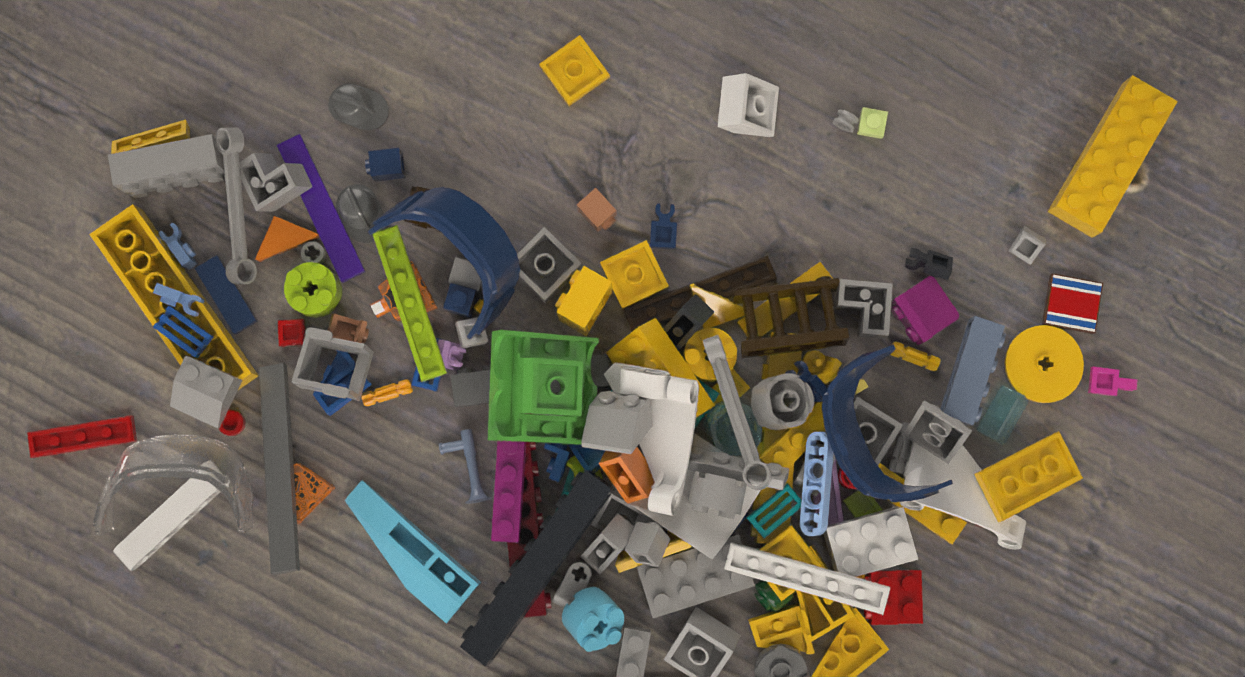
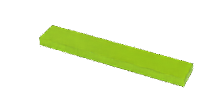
(410, 303)

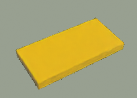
(1028, 476)

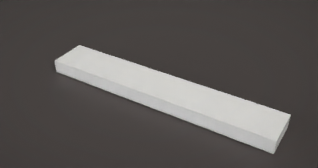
(807, 578)

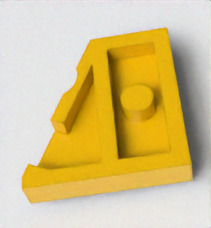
(781, 628)

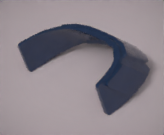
(475, 236)
(848, 442)

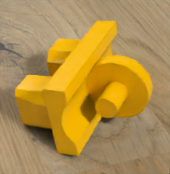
(822, 365)

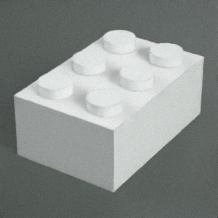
(870, 542)

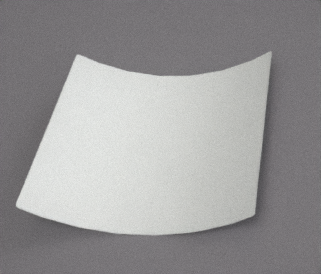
(699, 529)

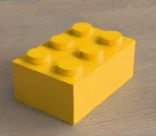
(584, 300)

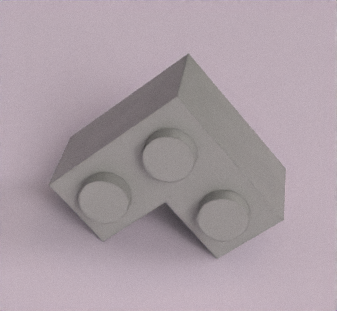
(272, 185)
(871, 301)

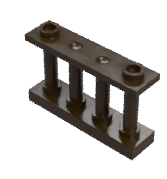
(780, 341)

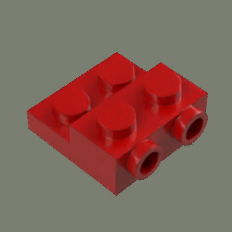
(904, 598)

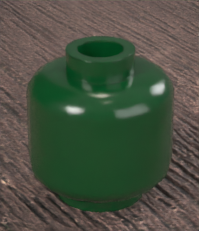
(768, 598)

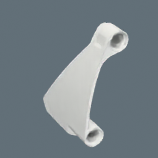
(670, 438)
(961, 498)

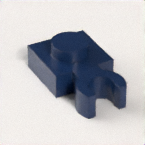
(663, 231)

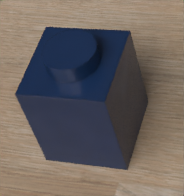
(385, 164)
(460, 300)

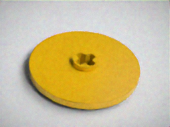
(1058, 349)

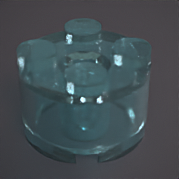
(719, 432)

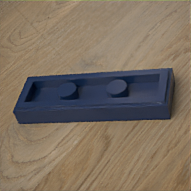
(226, 295)

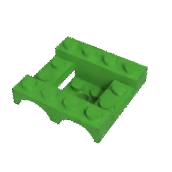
(521, 381)

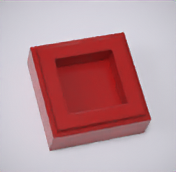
(291, 332)

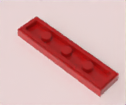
(82, 436)

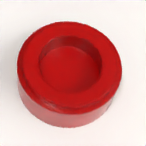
(233, 423)

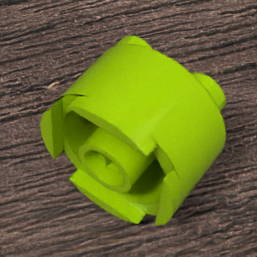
(301, 280)

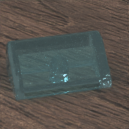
(1002, 415)

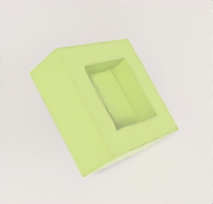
(872, 123)

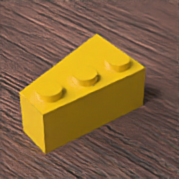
(821, 613)

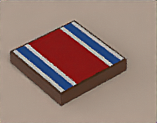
(1072, 303)

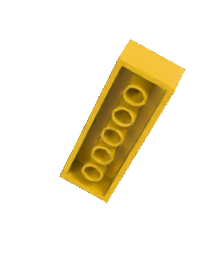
(1112, 156)

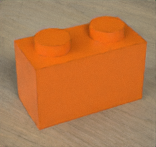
(628, 474)

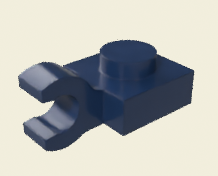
(813, 381)

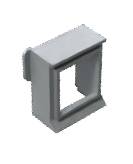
(309, 358)

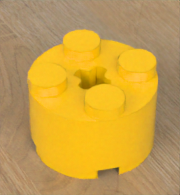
(695, 356)

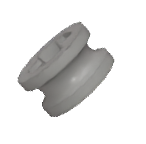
(845, 121)
(306, 248)

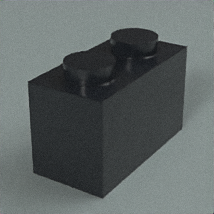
(688, 321)

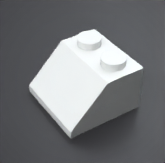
(748, 105)

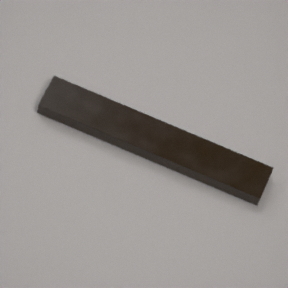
(724, 284)

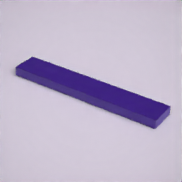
(323, 212)

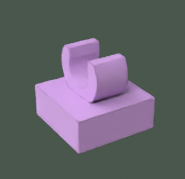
(451, 354)

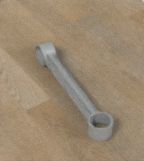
(230, 143)
(735, 410)

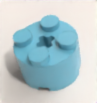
(593, 619)

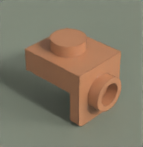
(348, 328)

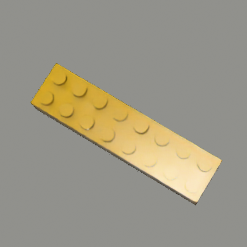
(143, 260)

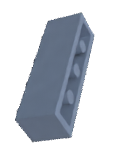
(972, 370)

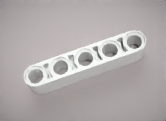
(165, 522)

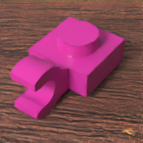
(1107, 382)

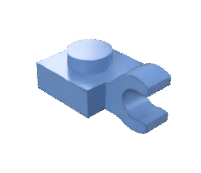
(183, 252)
(172, 296)

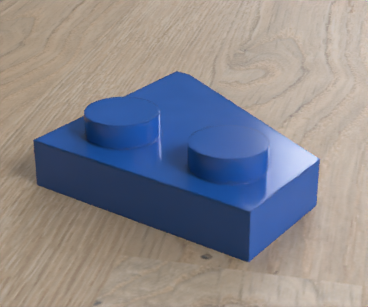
(340, 375)

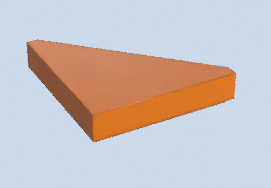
(283, 237)

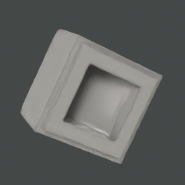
(1027, 245)

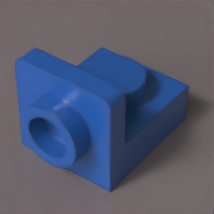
(557, 465)

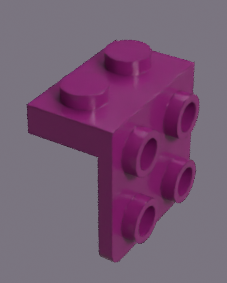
(924, 310)

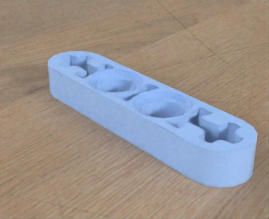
(812, 483)

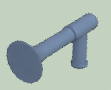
(467, 444)

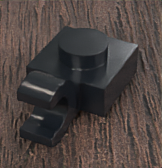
(934, 263)

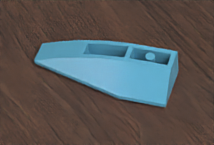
(414, 557)

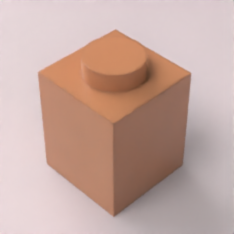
(597, 210)

